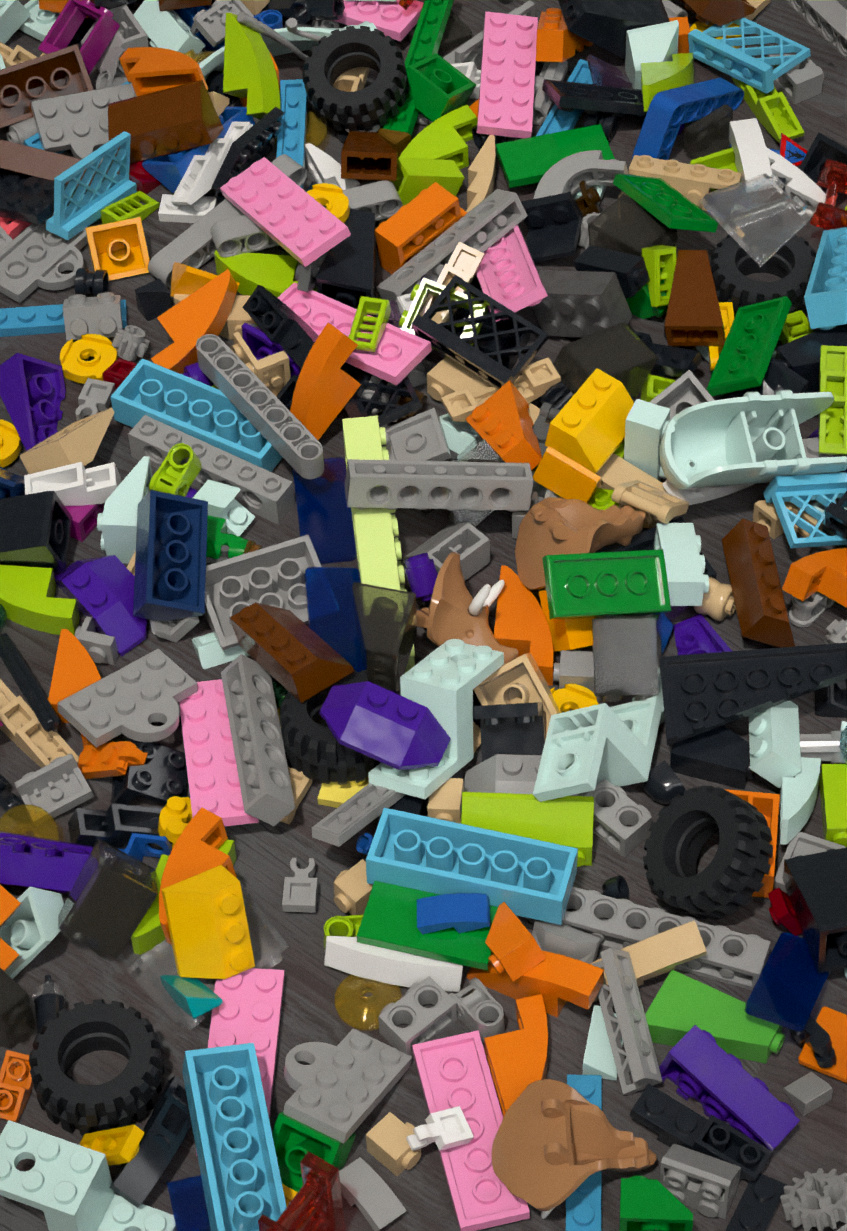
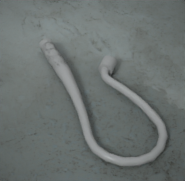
(265, 30)

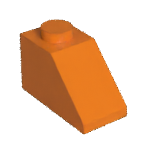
(512, 945)

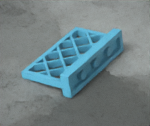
(739, 62)
(86, 208)
(799, 491)

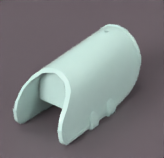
(743, 440)

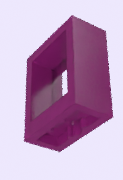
(70, 21)

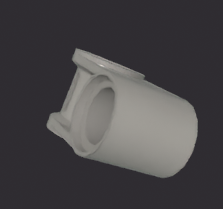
(808, 611)
(477, 1006)

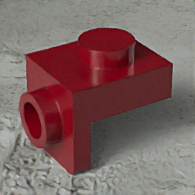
(783, 911)

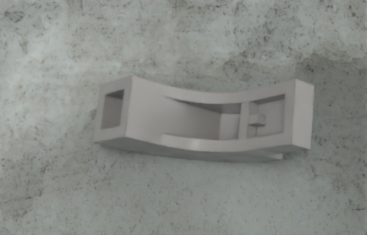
(581, 166)

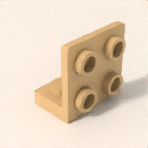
(271, 370)

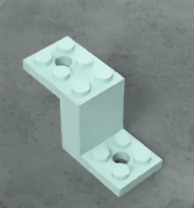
(445, 686)
(596, 746)
(69, 1185)

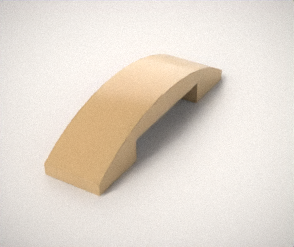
(531, 384)

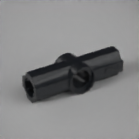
(308, 9)

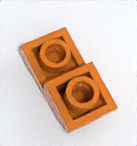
(14, 1085)

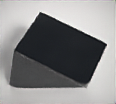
(153, 299)

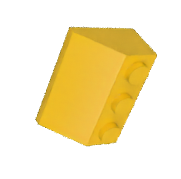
(592, 422)
(208, 925)

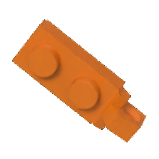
(109, 759)

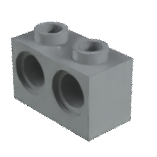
(610, 821)
(422, 1021)

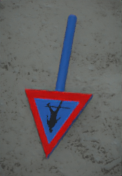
(790, 150)

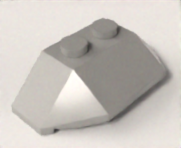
(505, 775)

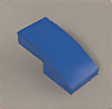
(457, 910)

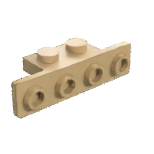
(688, 179)

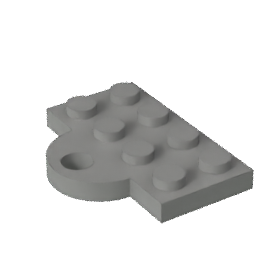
(77, 119)
(37, 261)
(131, 701)
(341, 1082)

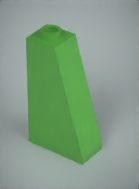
(688, 1003)

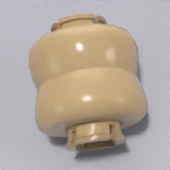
(717, 601)

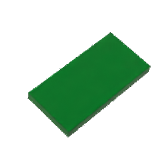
(530, 158)
(665, 203)
(749, 346)
(606, 584)
(392, 924)

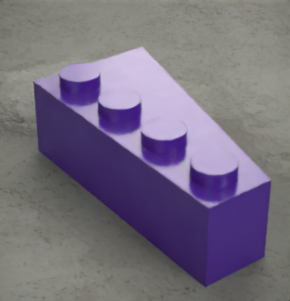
(40, 862)
(726, 1089)

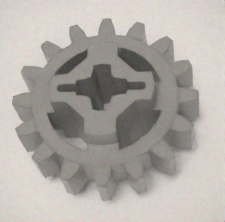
(816, 1200)

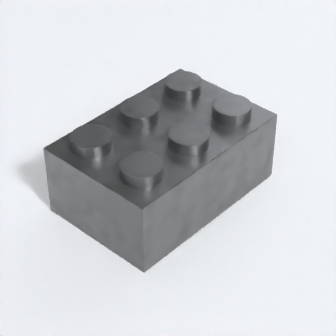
(580, 303)

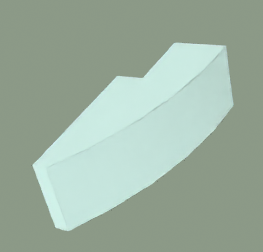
(798, 798)

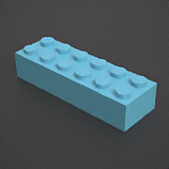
(827, 284)
(191, 409)
(462, 858)
(233, 1137)

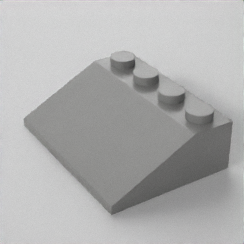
(262, 576)

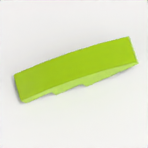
(772, 111)
(833, 420)

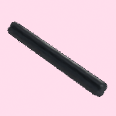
(28, 685)

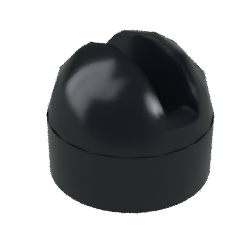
(616, 888)

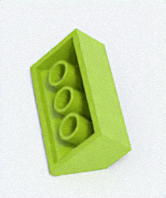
(557, 821)

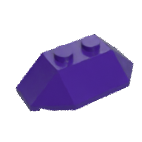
(107, 595)
(384, 726)

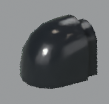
(663, 784)

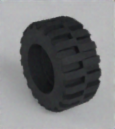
(351, 50)
(790, 263)
(313, 746)
(736, 866)
(89, 1030)

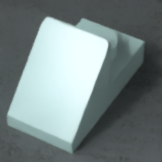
(224, 505)

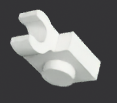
(445, 1128)

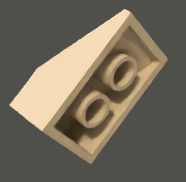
(70, 445)
(518, 683)

